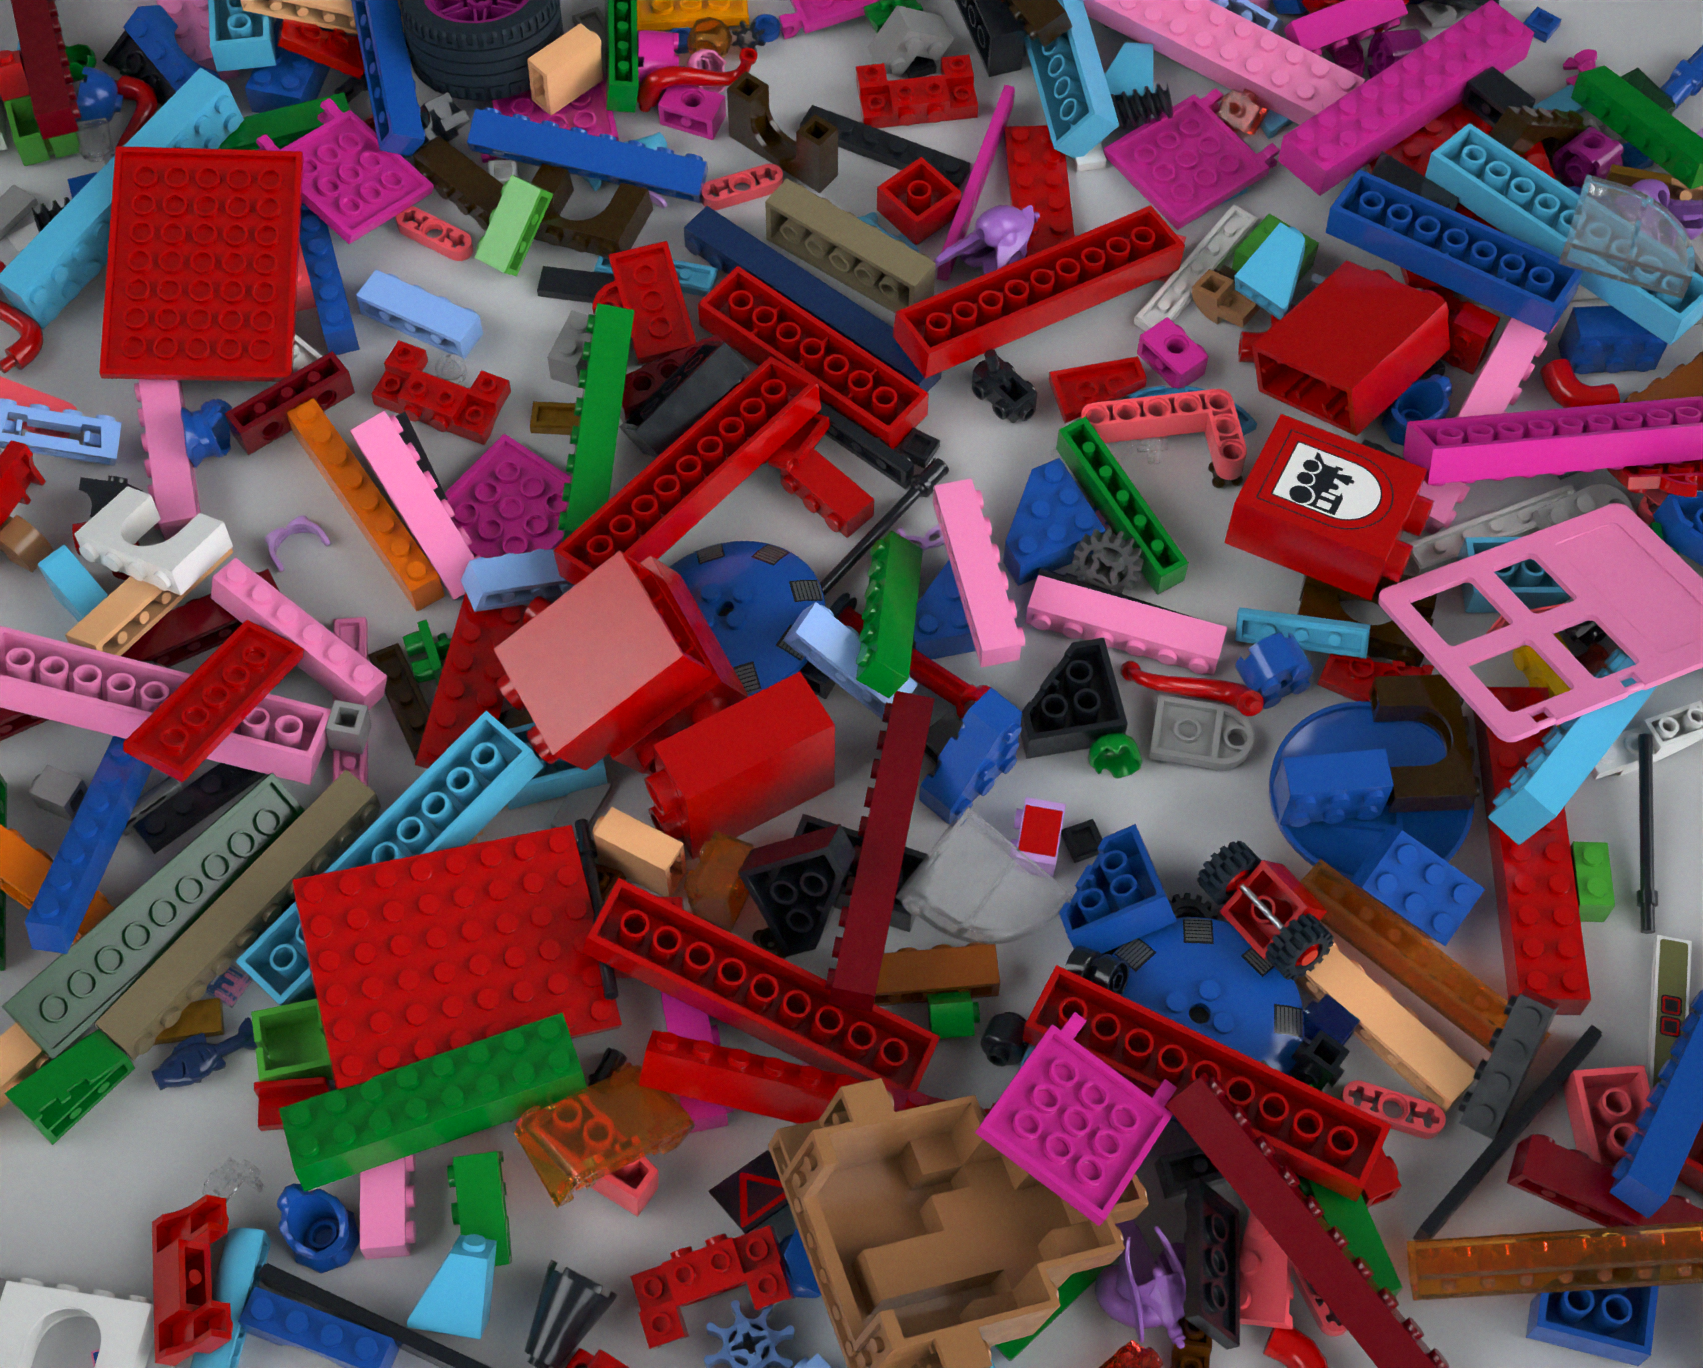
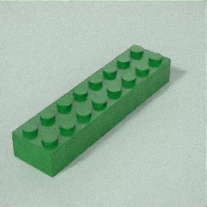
(431, 1102)

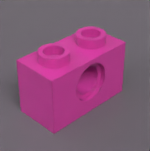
(692, 110)
(1172, 354)

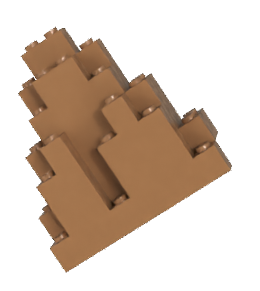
(929, 1231)

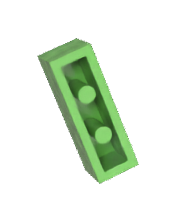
(513, 225)

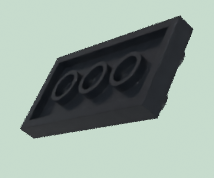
(1212, 1264)

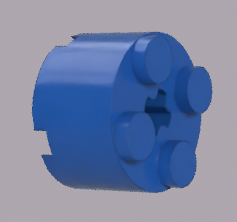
(1275, 668)

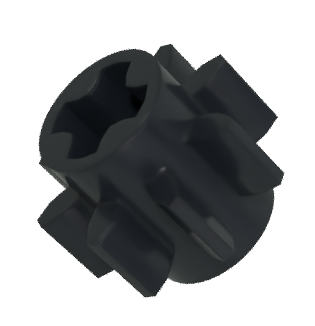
(740, 40)

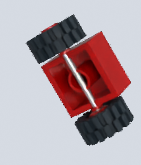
(1268, 908)

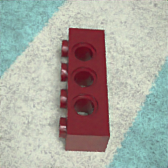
(652, 376)
(265, 416)

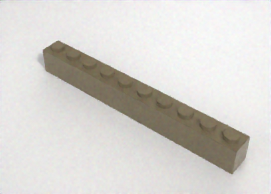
(238, 916)

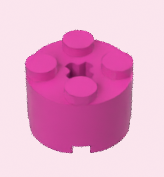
(656, 51)

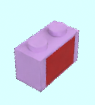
(1040, 831)

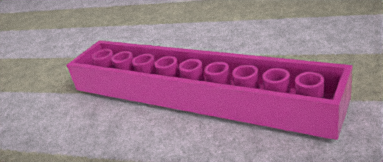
(1403, 97)
(1556, 440)

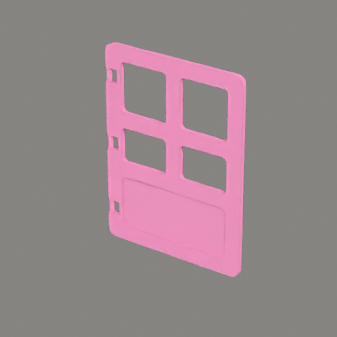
(1616, 577)

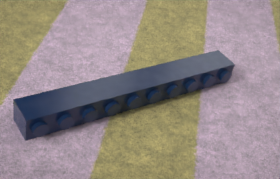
(730, 246)

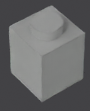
(348, 726)
(58, 792)

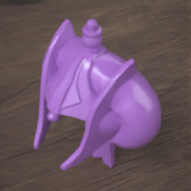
(1686, 211)
(997, 239)
(1144, 1290)

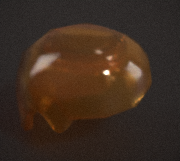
(711, 35)

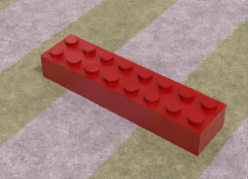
(857, 384)

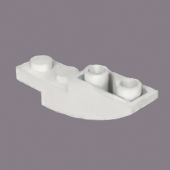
(1669, 732)

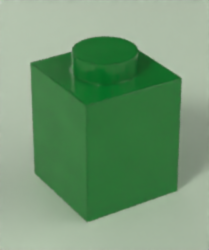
(952, 1014)

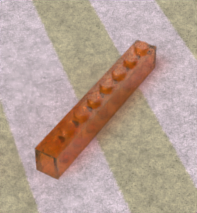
(1407, 955)
(1556, 1261)

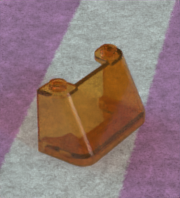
(600, 1132)

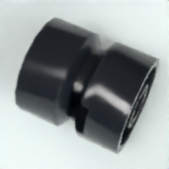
(1103, 970)

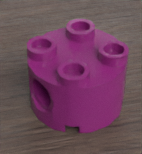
(1390, 47)
(1587, 154)

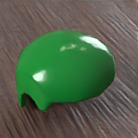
(80, 56)
(1115, 753)

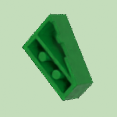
(70, 1085)
(481, 1200)

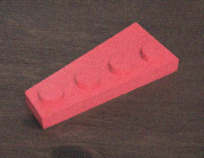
(1264, 1279)

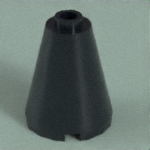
(564, 1315)

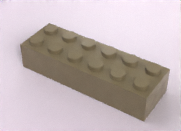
(847, 248)

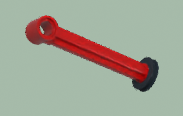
(921, 667)

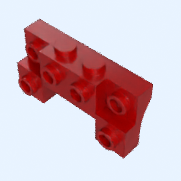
(917, 99)
(438, 401)
(16, 474)
(708, 1272)
(182, 1283)

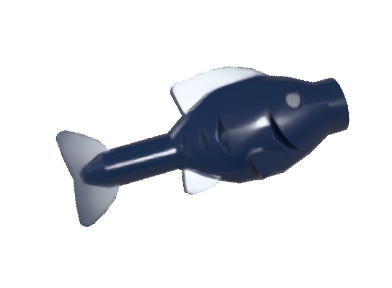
(197, 1059)

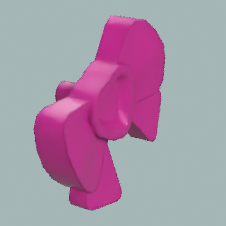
(1582, 61)

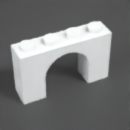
(168, 565)
(31, 1310)

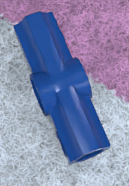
(1685, 79)

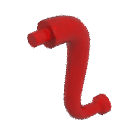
(664, 77)
(146, 105)
(31, 338)
(1233, 694)

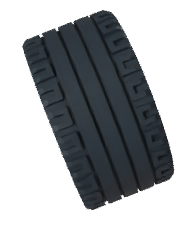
(478, 44)

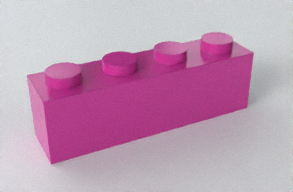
(1344, 22)
(695, 1024)

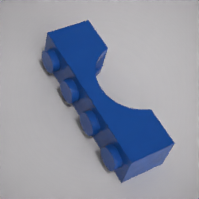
(155, 35)
(310, 1329)

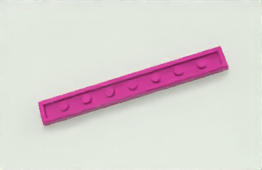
(978, 176)

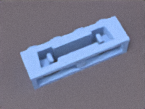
(68, 421)

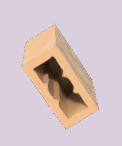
(565, 69)
(640, 852)

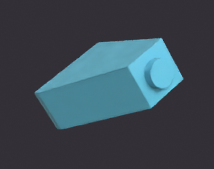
(1131, 70)
(1273, 271)
(71, 583)
(460, 1290)

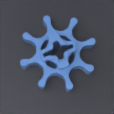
(750, 1330)

